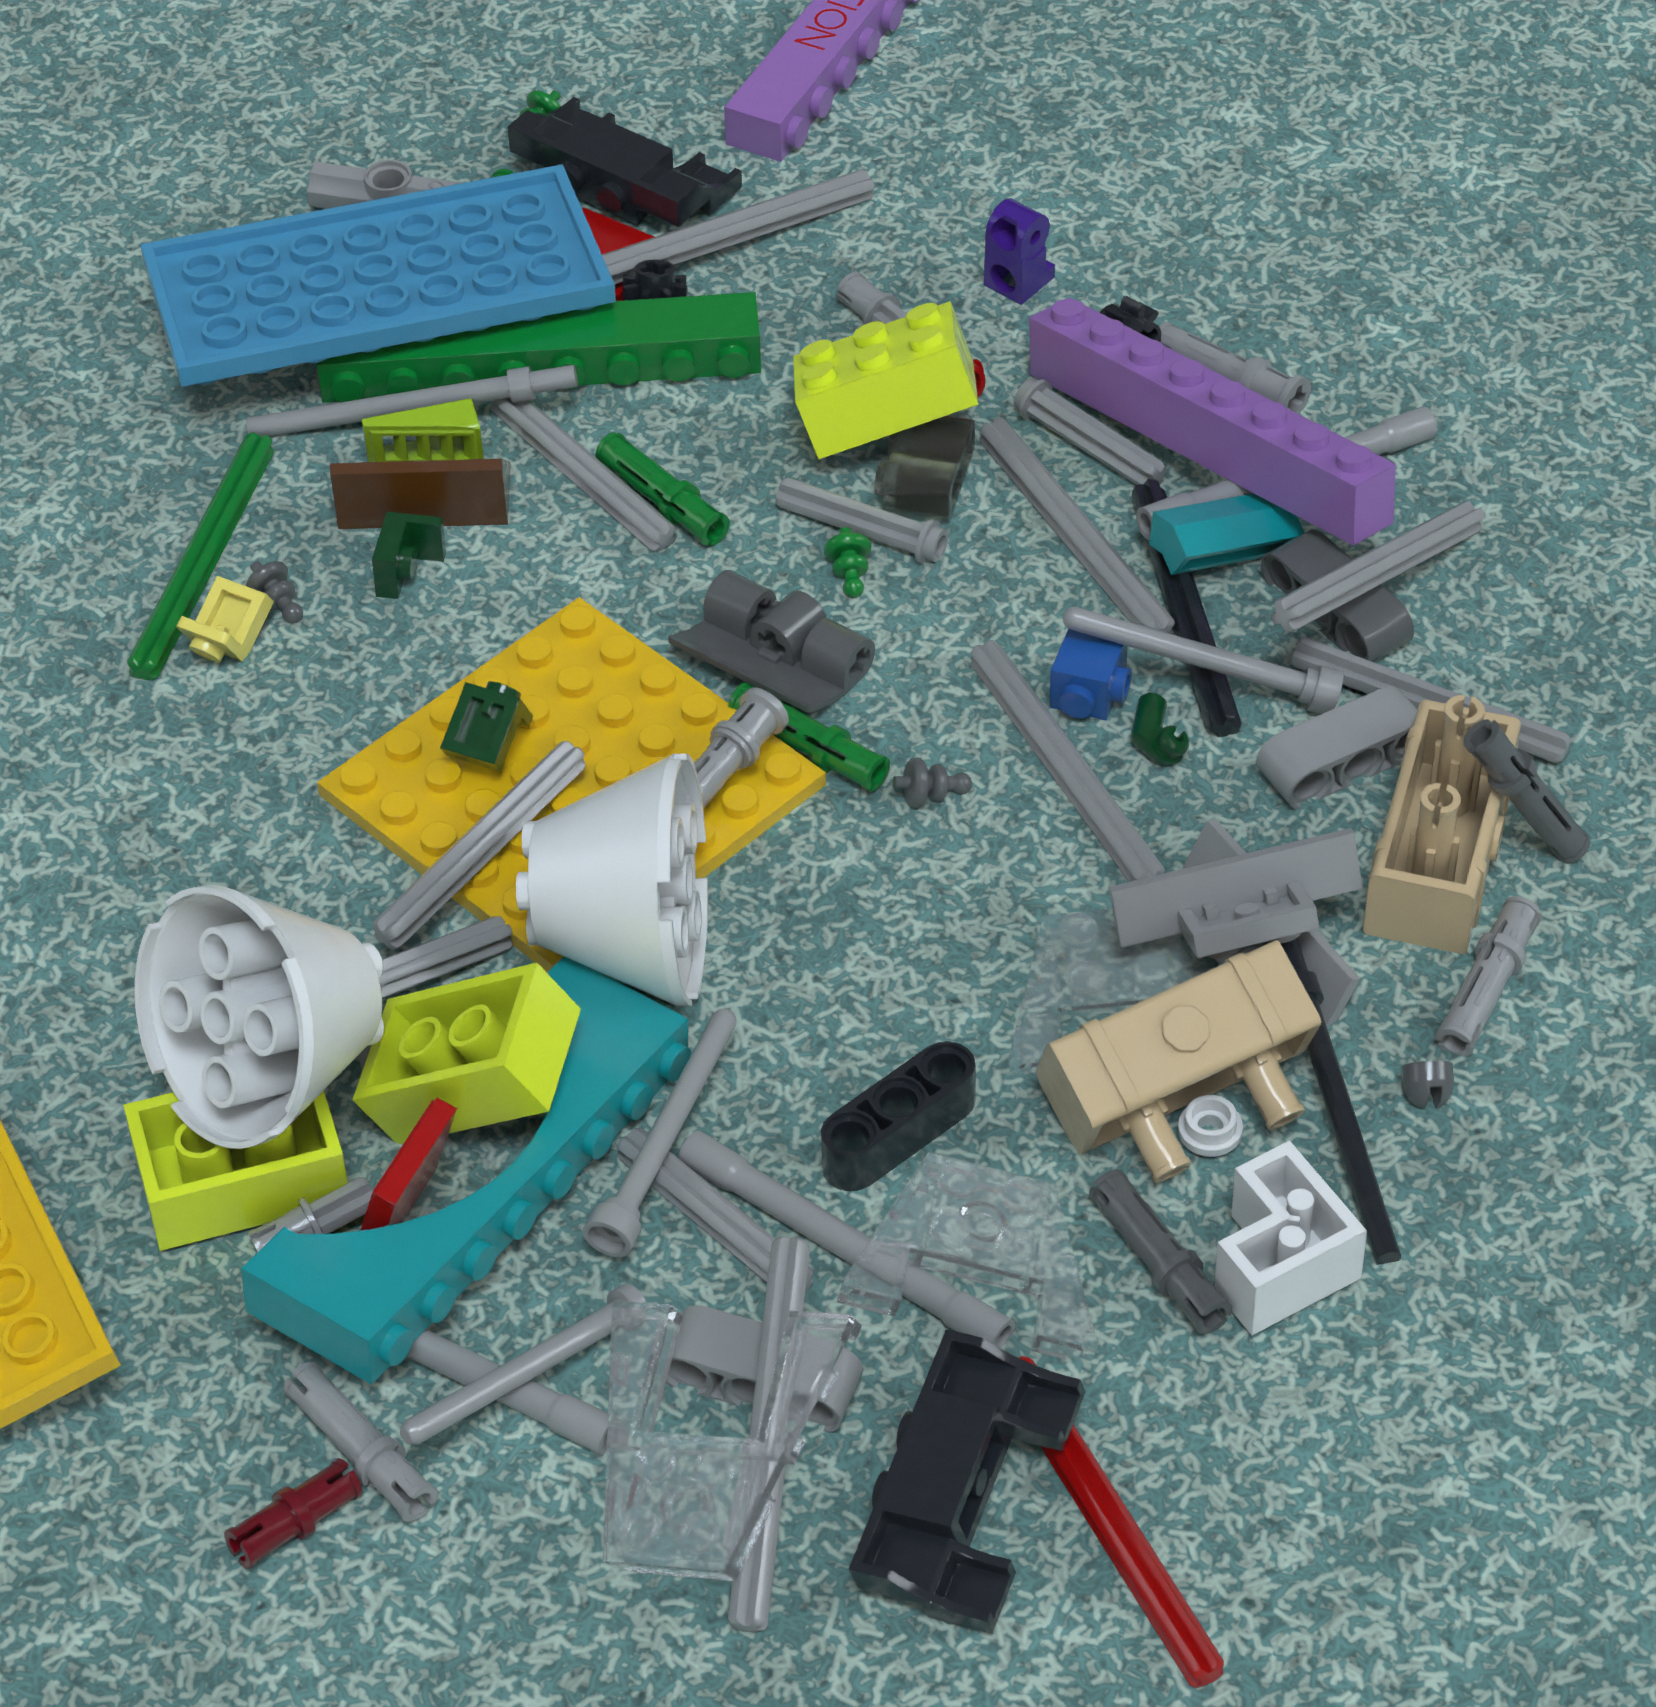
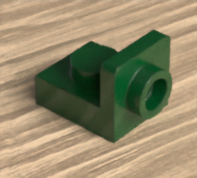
(399, 546)
(485, 724)

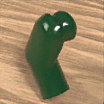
(1150, 735)

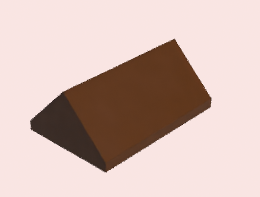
(455, 490)

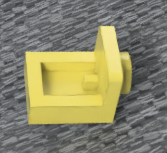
(227, 621)

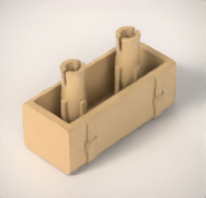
(1437, 832)
(1179, 1047)

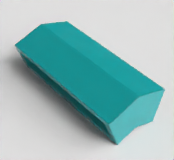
(1221, 532)

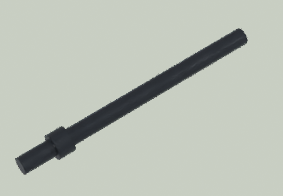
(1345, 1122)

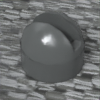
(1427, 1076)

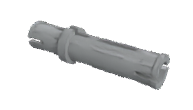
(1497, 958)
(376, 1458)

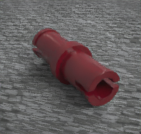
(293, 1513)

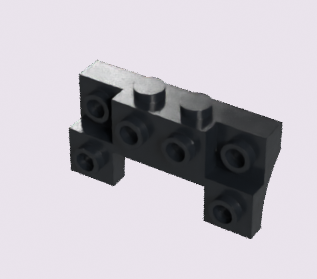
(619, 167)
(945, 1473)

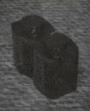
(926, 468)

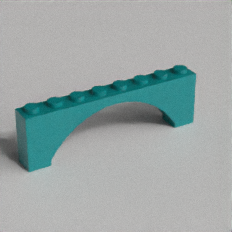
(378, 1289)

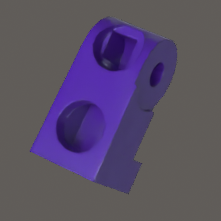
(1017, 245)

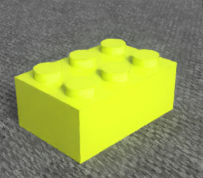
(884, 379)
(475, 1043)
(215, 1190)

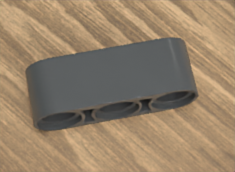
(1364, 626)

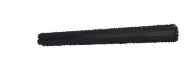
(1191, 623)

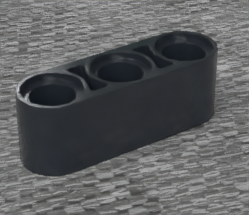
(898, 1116)

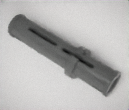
(1515, 776)
(1172, 1267)

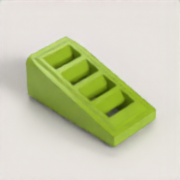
(451, 424)

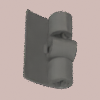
(777, 644)

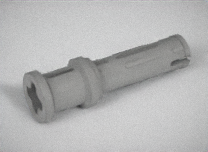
(1252, 373)
(738, 741)

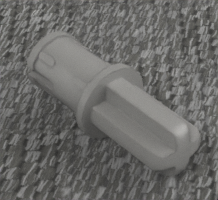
(868, 300)
(320, 1215)

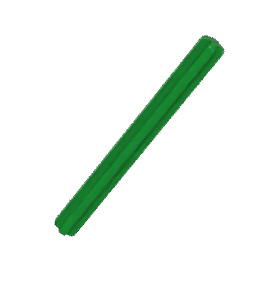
(200, 557)

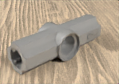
(345, 185)

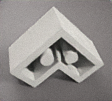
(1292, 1242)

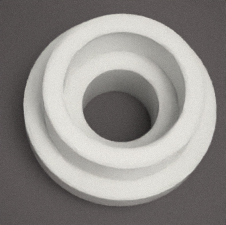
(1210, 1111)

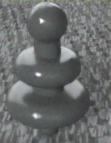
(272, 580)
(935, 783)

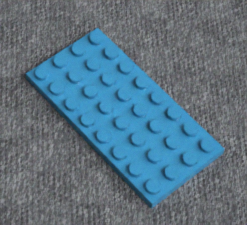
(375, 275)

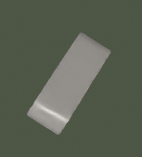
(1338, 746)
(721, 1359)

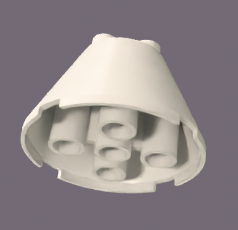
(619, 881)
(251, 1010)

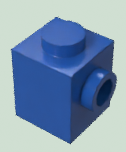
(1089, 676)

